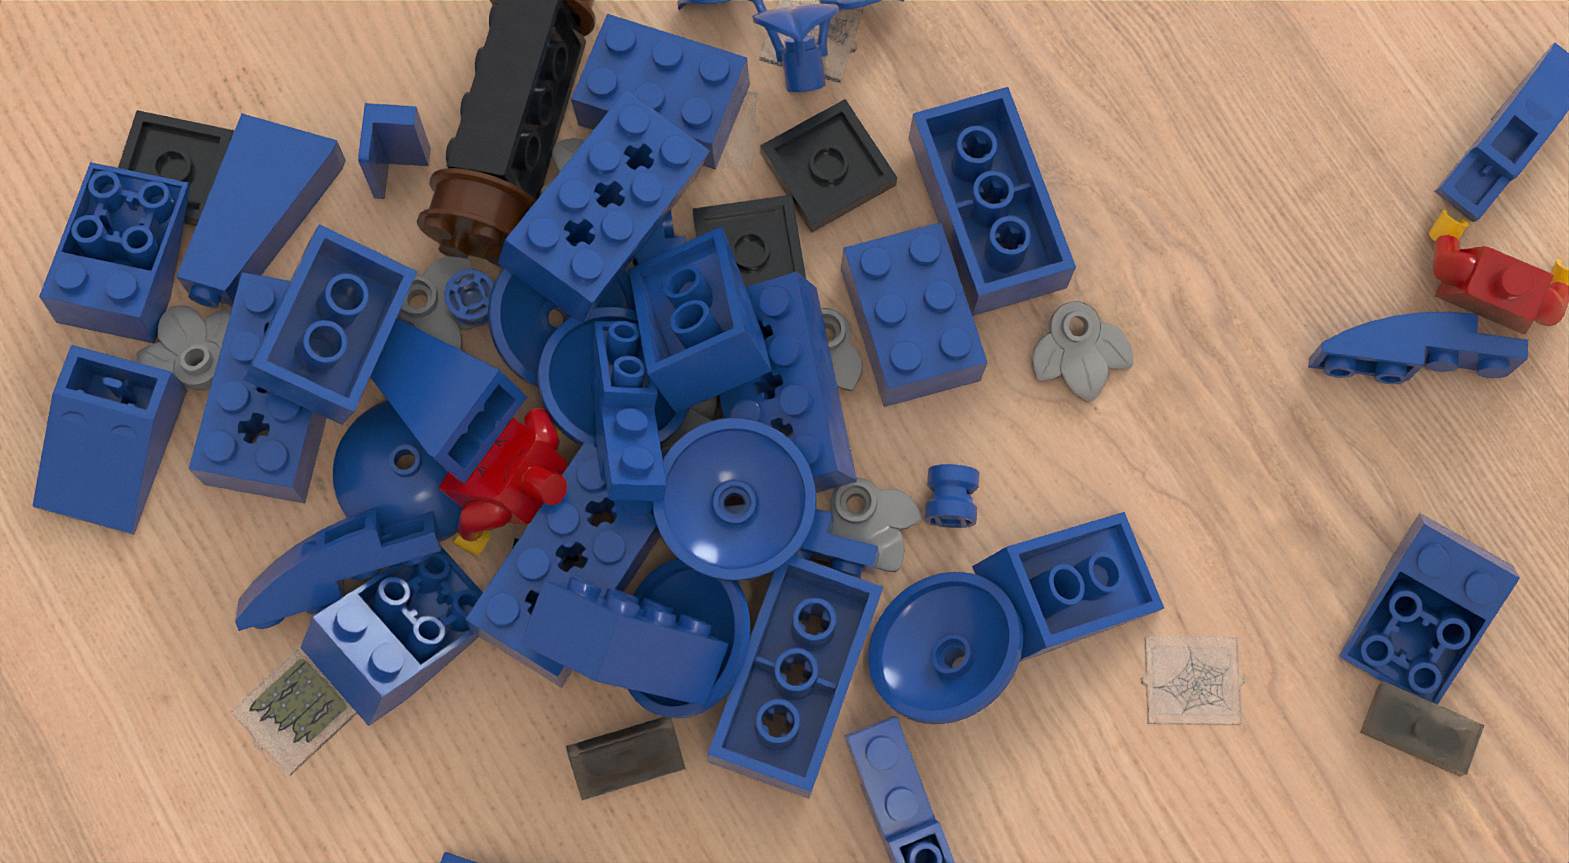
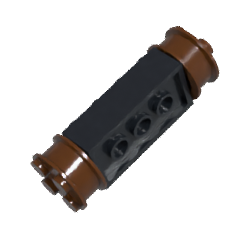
(507, 125)

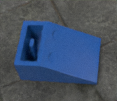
(118, 253)
(105, 438)
(1429, 610)
(393, 633)

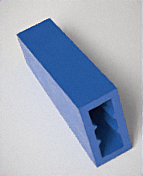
(255, 205)
(445, 397)

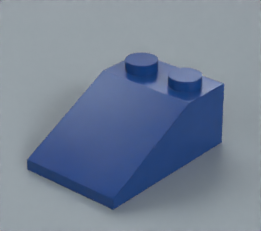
(697, 321)
(1074, 583)

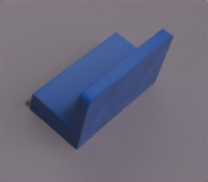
(390, 137)

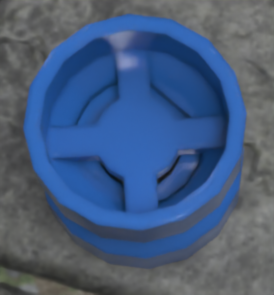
(469, 306)
(952, 499)

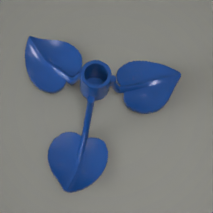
(801, 56)

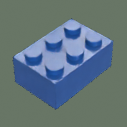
(675, 76)
(913, 314)
(331, 325)
(625, 642)

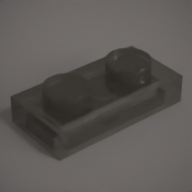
(1422, 729)
(625, 757)

